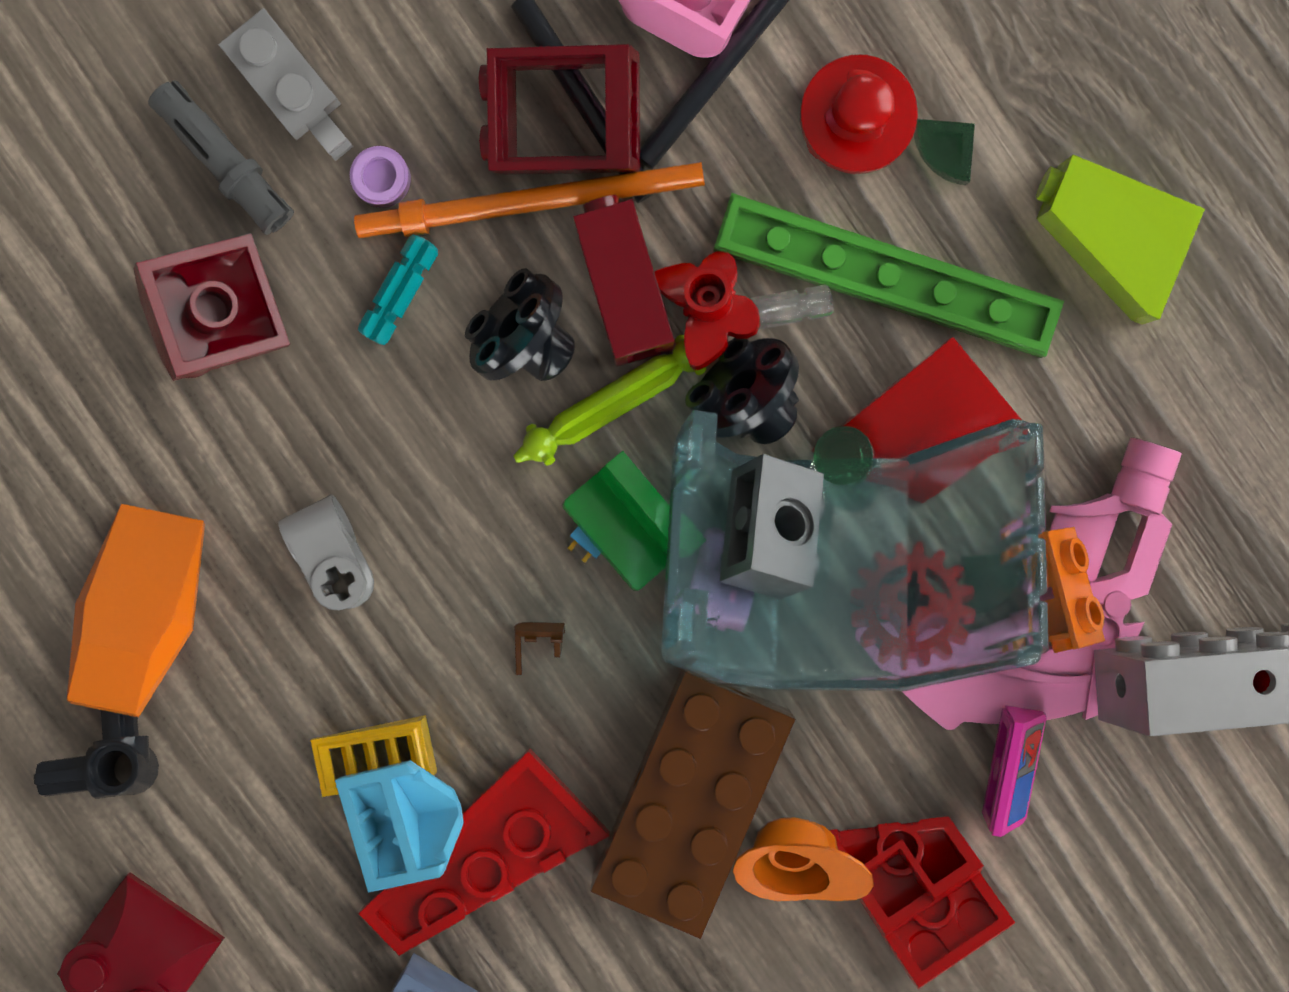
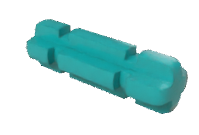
(398, 289)

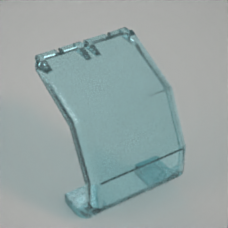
(918, 578)

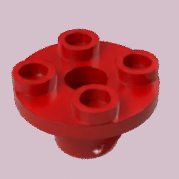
(858, 114)

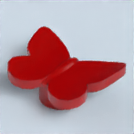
(710, 305)

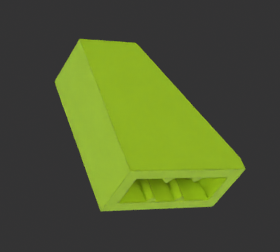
(1119, 232)

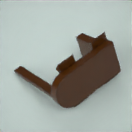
(531, 631)

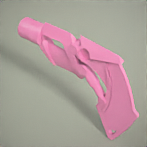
(1067, 679)

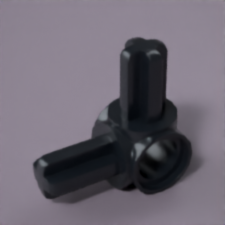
(96, 769)

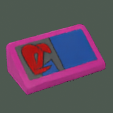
(1013, 769)

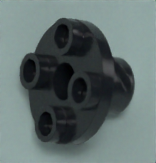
(521, 331)
(750, 390)

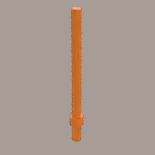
(418, 217)

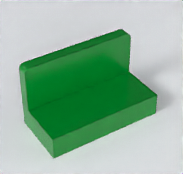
(623, 520)

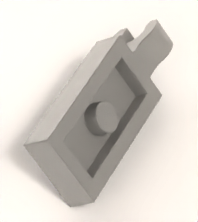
(285, 81)

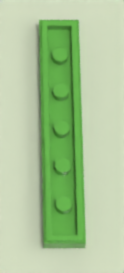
(888, 276)

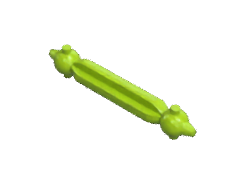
(605, 405)

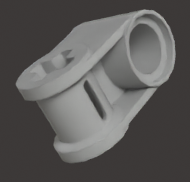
(322, 544)

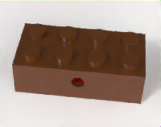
(692, 802)

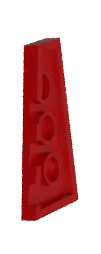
(507, 837)

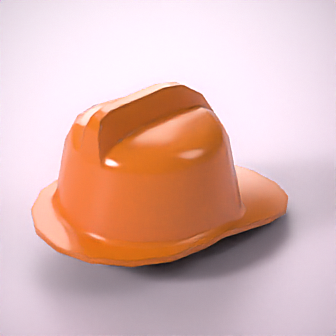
(800, 862)

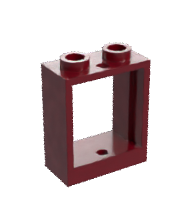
(622, 107)
(623, 280)

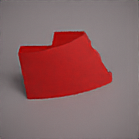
(932, 405)
(926, 893)

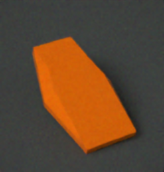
(135, 609)

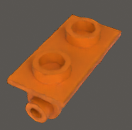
(1074, 612)

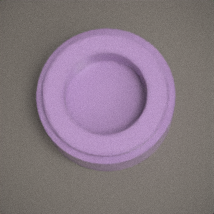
(380, 176)

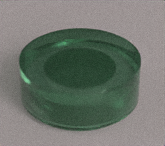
(844, 456)

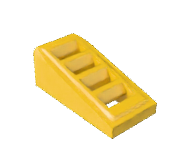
(414, 729)

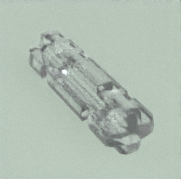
(790, 306)

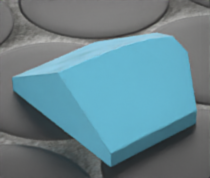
(400, 823)

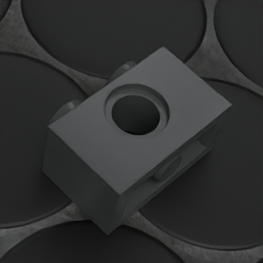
(754, 553)

